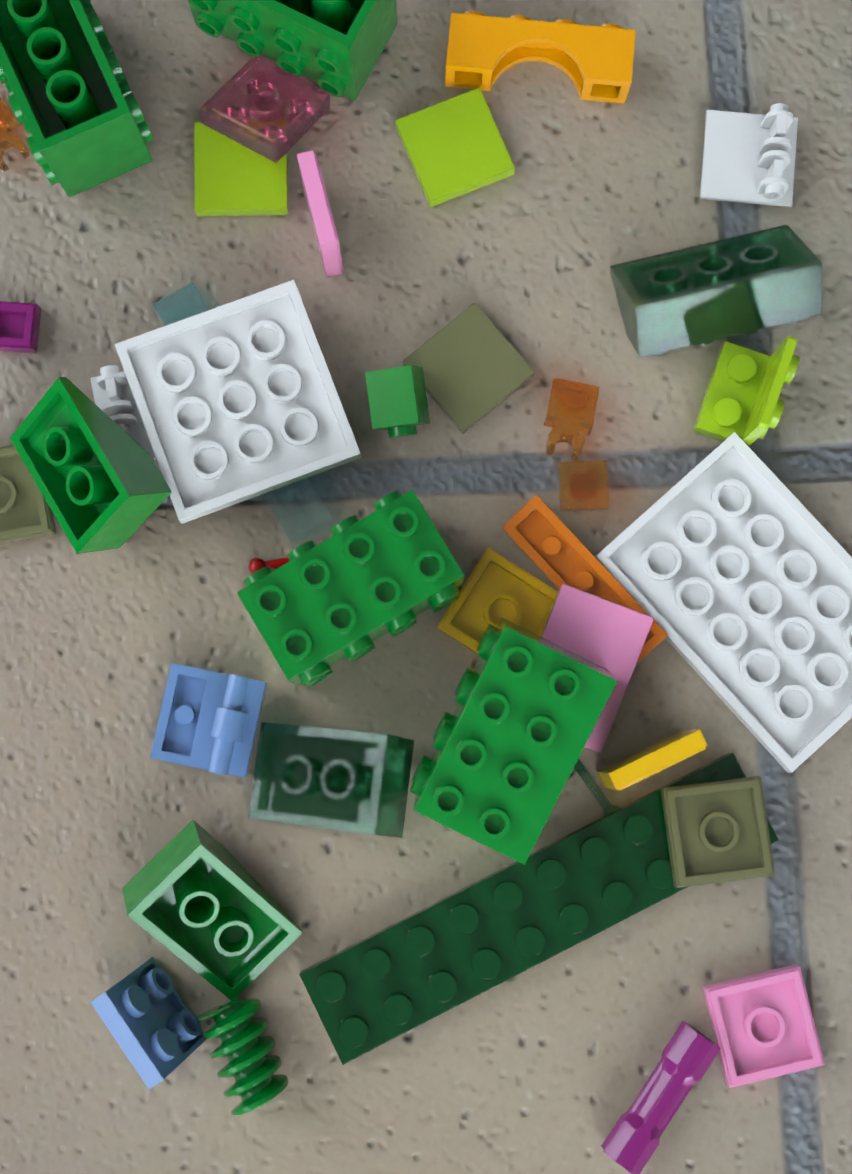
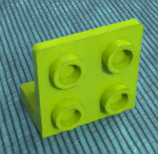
(746, 391)

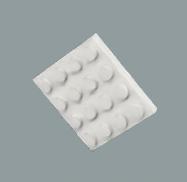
(237, 401)

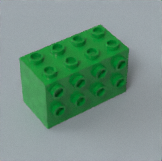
(312, 38)
(70, 93)
(352, 588)
(511, 739)

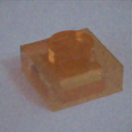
(583, 485)

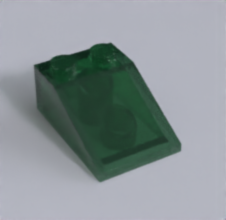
(332, 779)

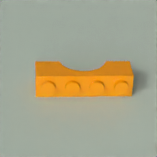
(591, 56)

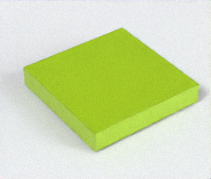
(454, 147)
(235, 178)

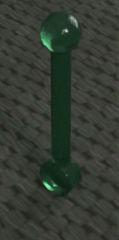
(595, 790)

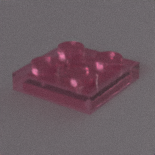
(265, 108)

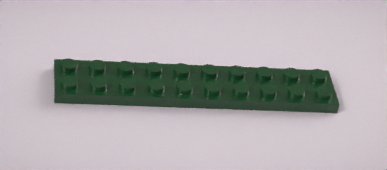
(500, 924)

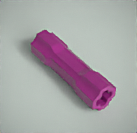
(640, 1128)

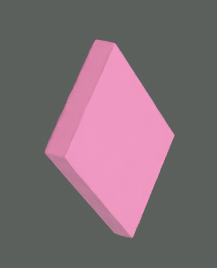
(603, 634)

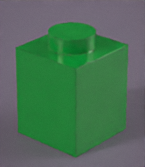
(397, 400)

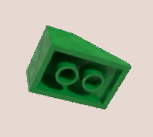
(88, 469)
(209, 911)

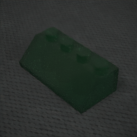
(717, 290)

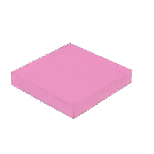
(320, 213)
(763, 1025)

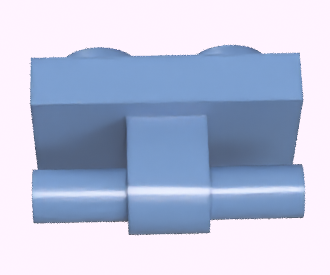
(209, 720)
(150, 1022)

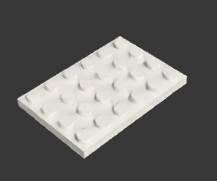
(748, 597)

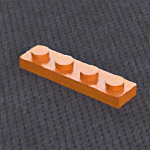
(569, 561)

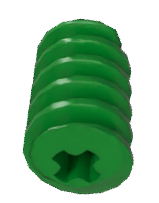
(245, 1053)

